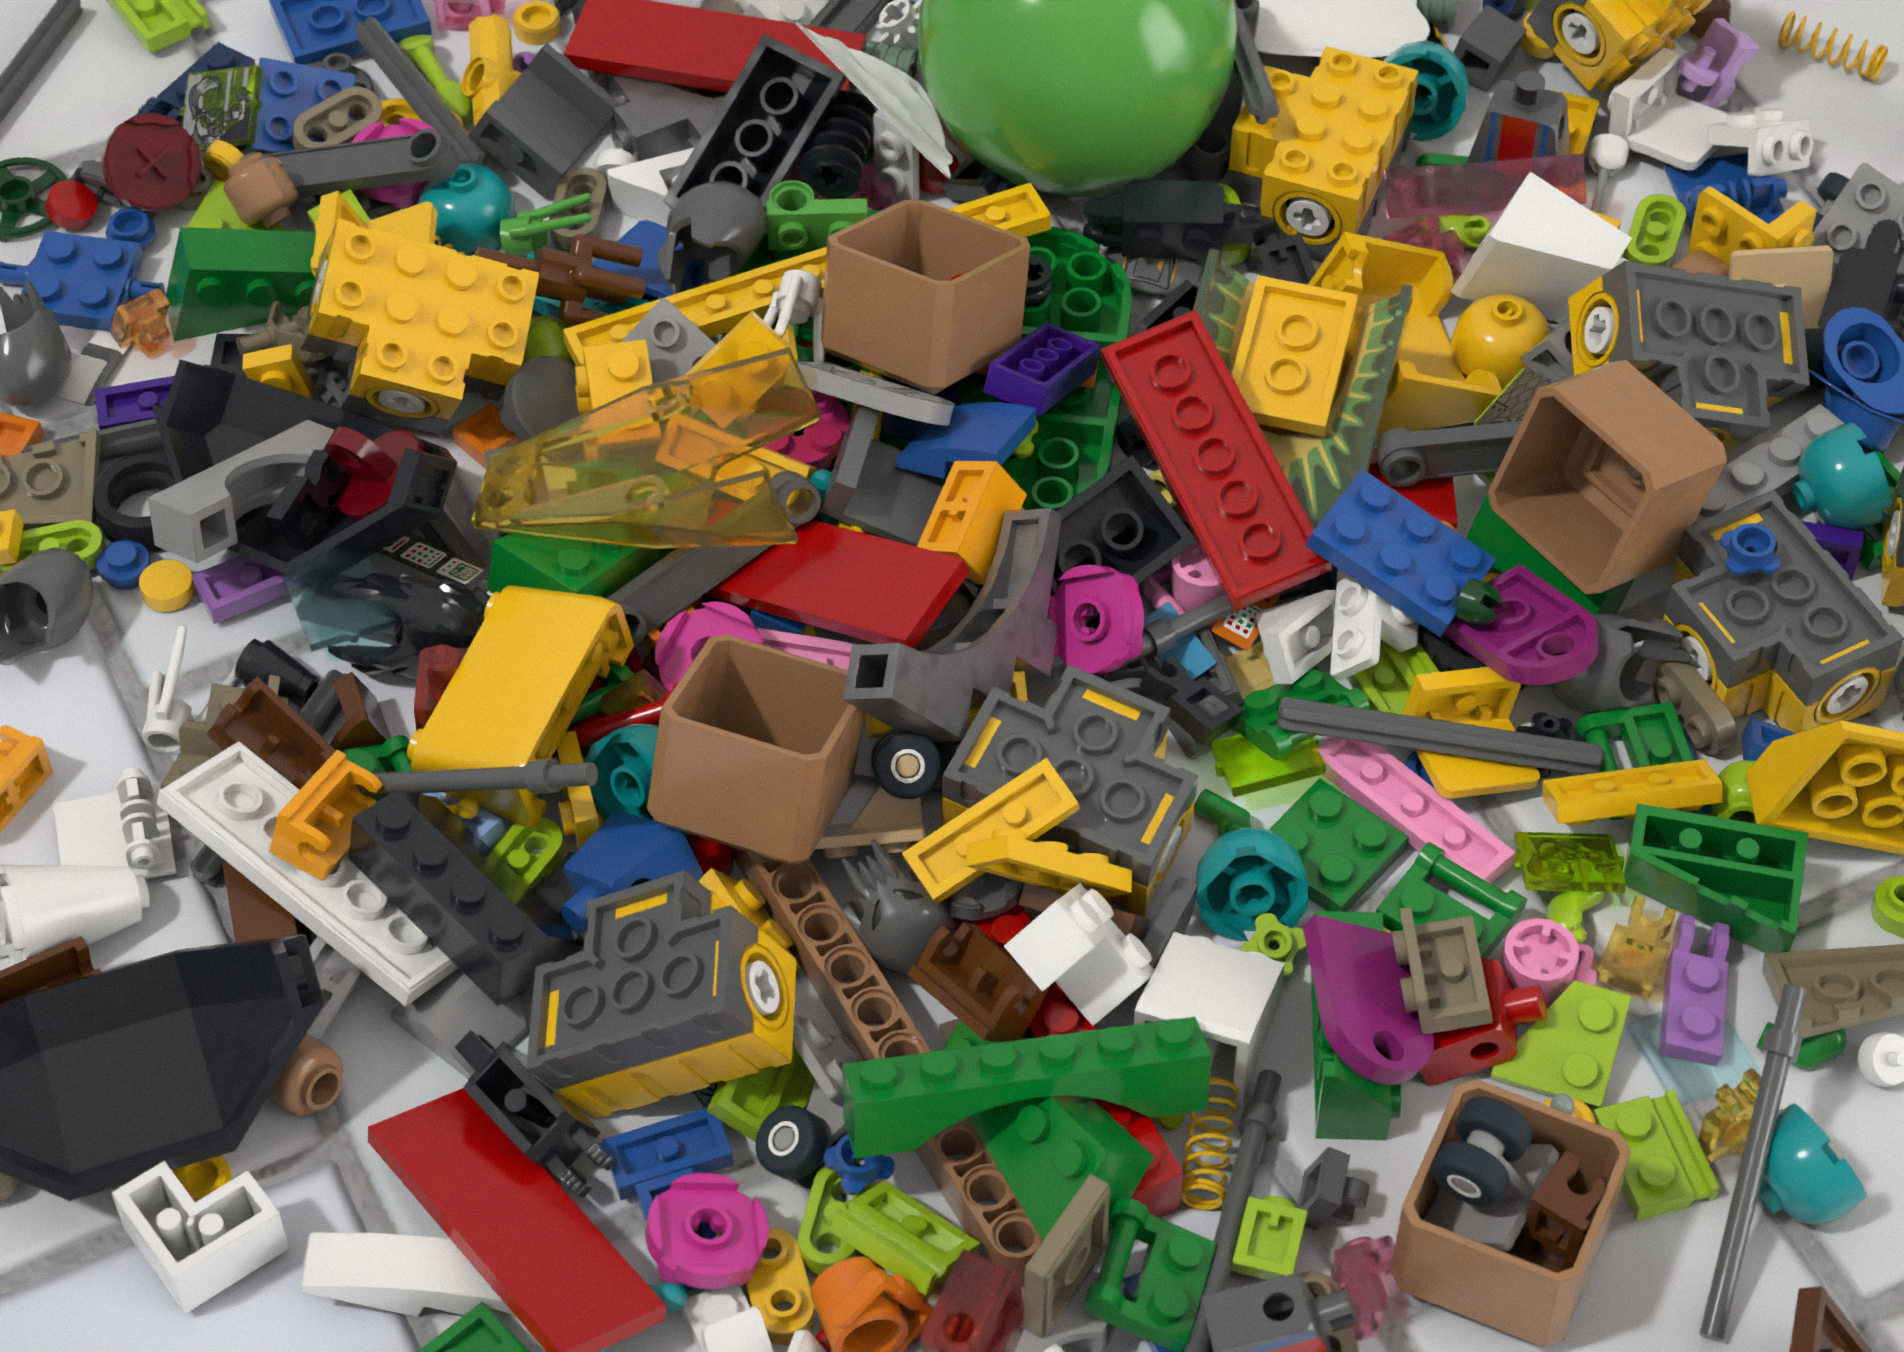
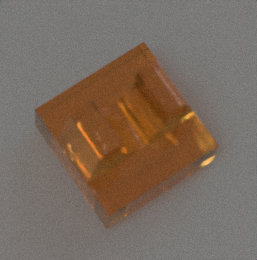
(142, 323)

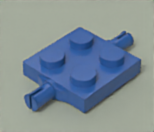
(82, 277)

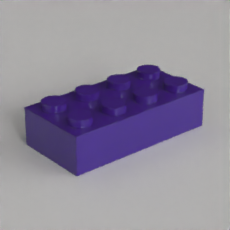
(1042, 368)

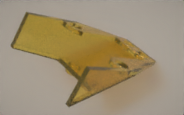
(650, 464)

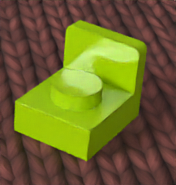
(1269, 1238)

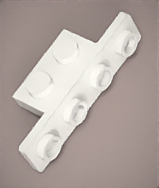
(1361, 623)

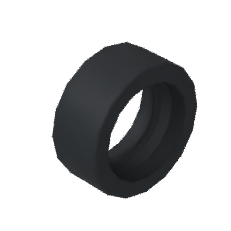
(123, 480)

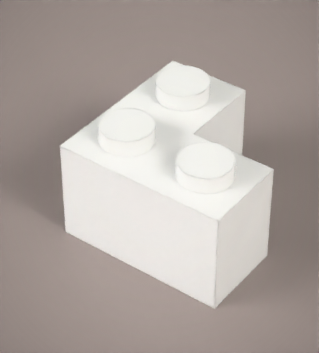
(1082, 953)
(200, 1243)

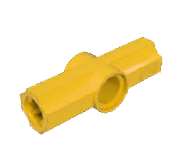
(490, 64)

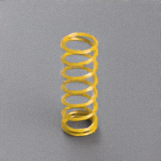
(1874, 66)
(1195, 1182)

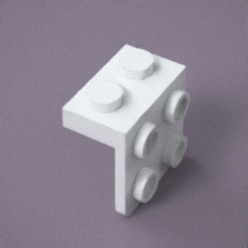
(1659, 120)

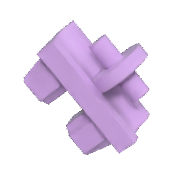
(1712, 68)

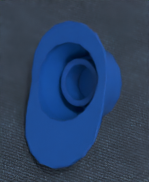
(1865, 359)
(1877, 426)

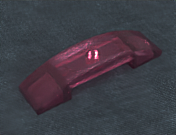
(1476, 185)

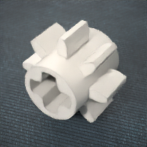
(899, 24)

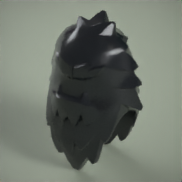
(429, 614)

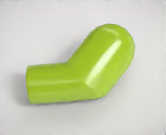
(1469, 228)
(1568, 910)

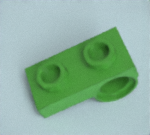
(803, 223)

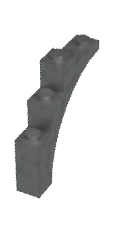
(662, 118)
(998, 635)

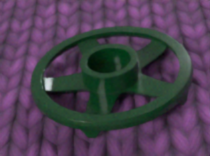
(20, 195)

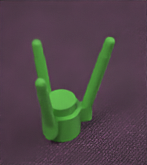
(529, 230)

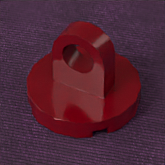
(151, 162)
(370, 467)

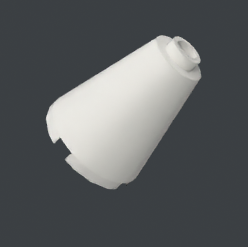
(62, 902)

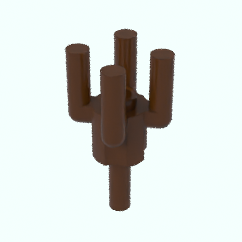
(572, 278)

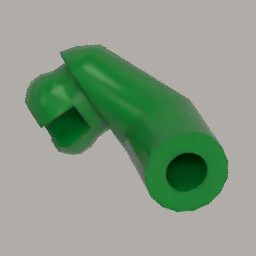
(1221, 812)
(1815, 1049)

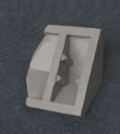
(452, 1010)

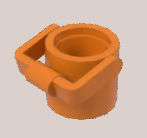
(863, 1307)

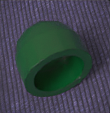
(1477, 601)

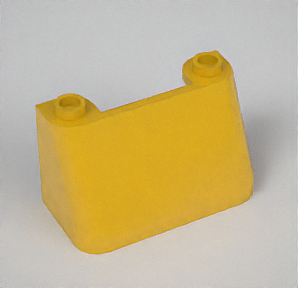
(1426, 382)
(521, 688)

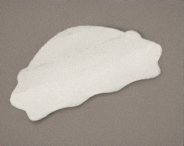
(1353, 26)
(894, 94)

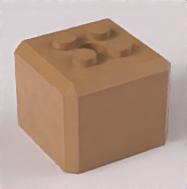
(894, 302)
(1606, 476)
(755, 750)
(1489, 1282)

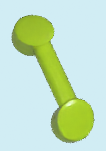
(422, 54)

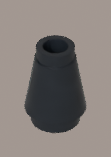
(268, 658)

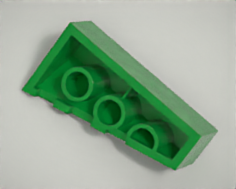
(1343, 1099)

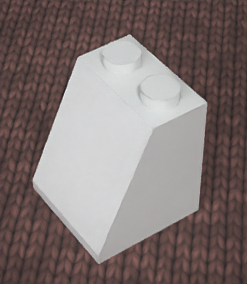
(1542, 250)
(1229, 996)

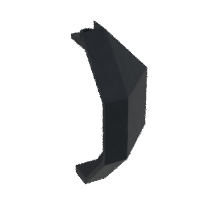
(223, 414)
(149, 1062)

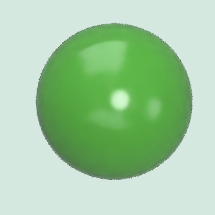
(1077, 87)

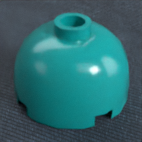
(1440, 87)
(470, 207)
(1841, 481)
(624, 770)
(1249, 876)
(1806, 1174)

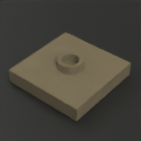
(1066, 1256)

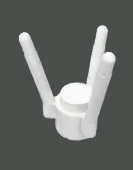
(795, 303)
(168, 713)

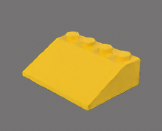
(1835, 785)

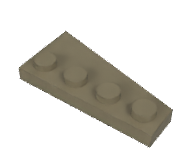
(52, 481)
(1842, 985)

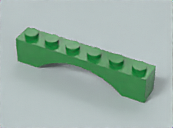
(910, 1098)

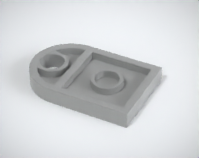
(876, 393)

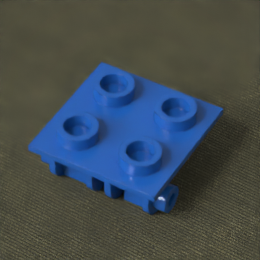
(285, 94)
(1730, 178)

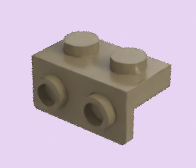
(1445, 972)

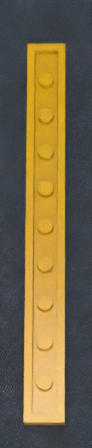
(724, 303)

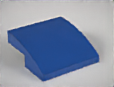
(974, 434)

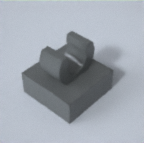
(1328, 1190)

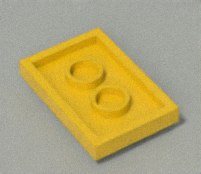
(1293, 353)

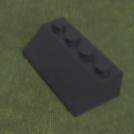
(762, 122)
(1117, 525)
(459, 892)

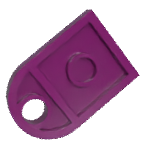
(1529, 630)
(1364, 1000)

